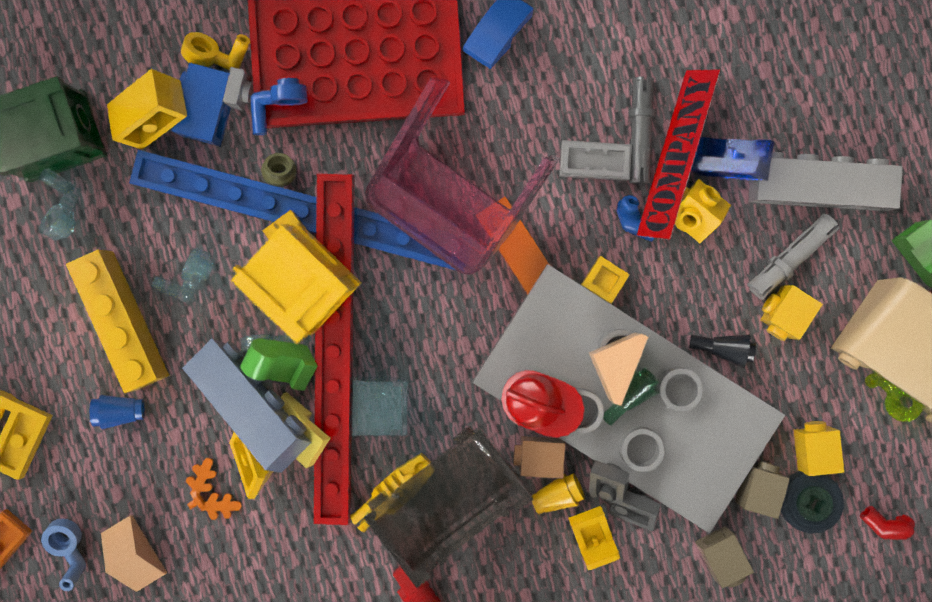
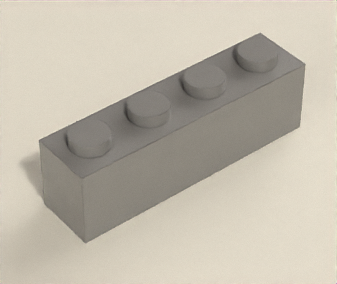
(829, 183)

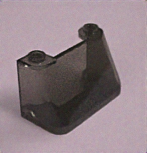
(446, 504)

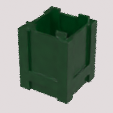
(47, 128)

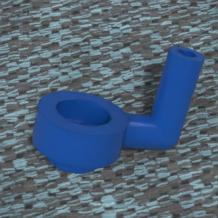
(285, 93)

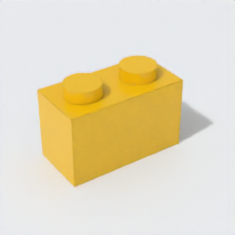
(146, 109)

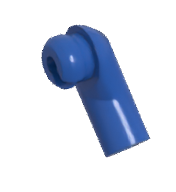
(629, 215)

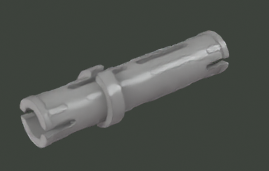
(783, 265)

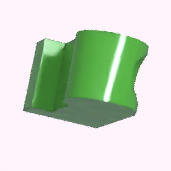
(916, 247)
(279, 362)

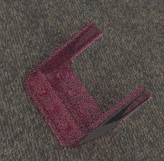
(437, 202)

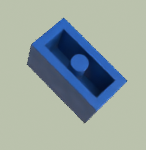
(205, 109)

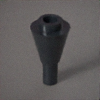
(734, 349)

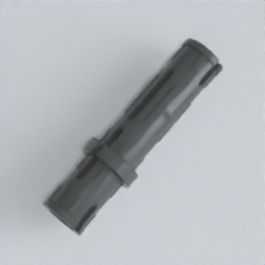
(641, 129)

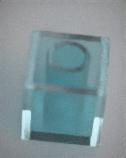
(379, 406)

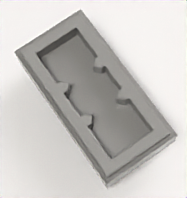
(595, 160)

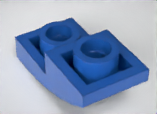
(496, 29)

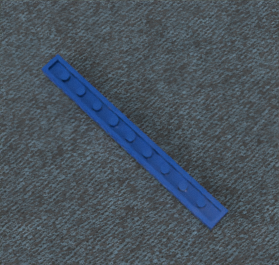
(266, 202)

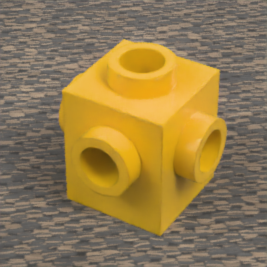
(701, 211)

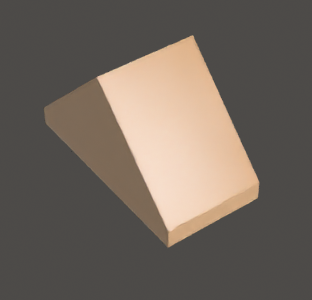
(617, 364)
(130, 555)

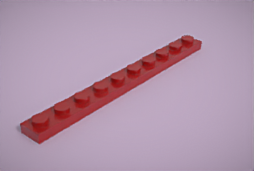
(335, 357)

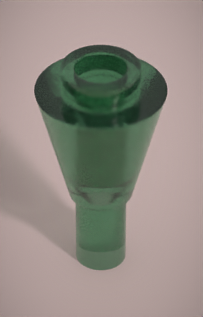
(640, 390)

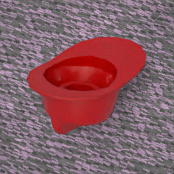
(542, 403)

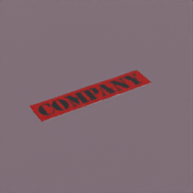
(678, 153)

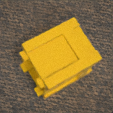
(295, 281)

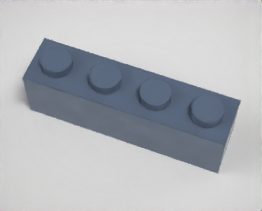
(247, 406)

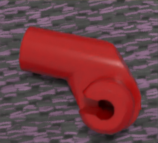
(897, 529)

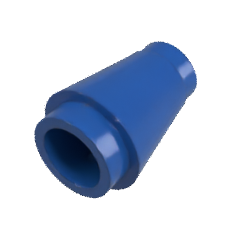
(115, 411)

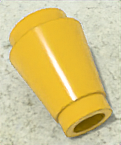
(559, 495)

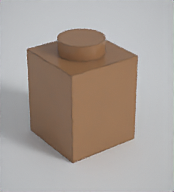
(540, 457)

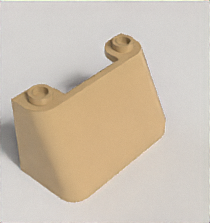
(893, 337)

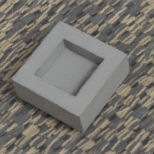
(238, 89)

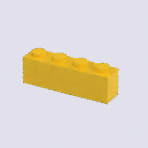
(117, 320)

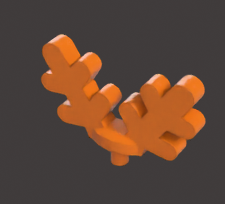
(199, 485)

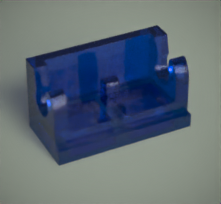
(733, 158)

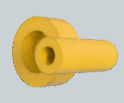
(204, 51)

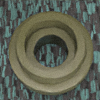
(278, 162)

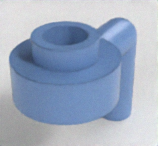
(64, 546)

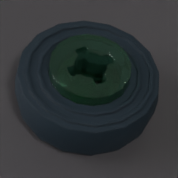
(800, 496)

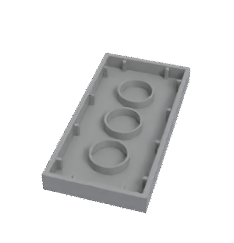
(680, 446)

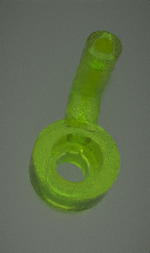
(892, 401)

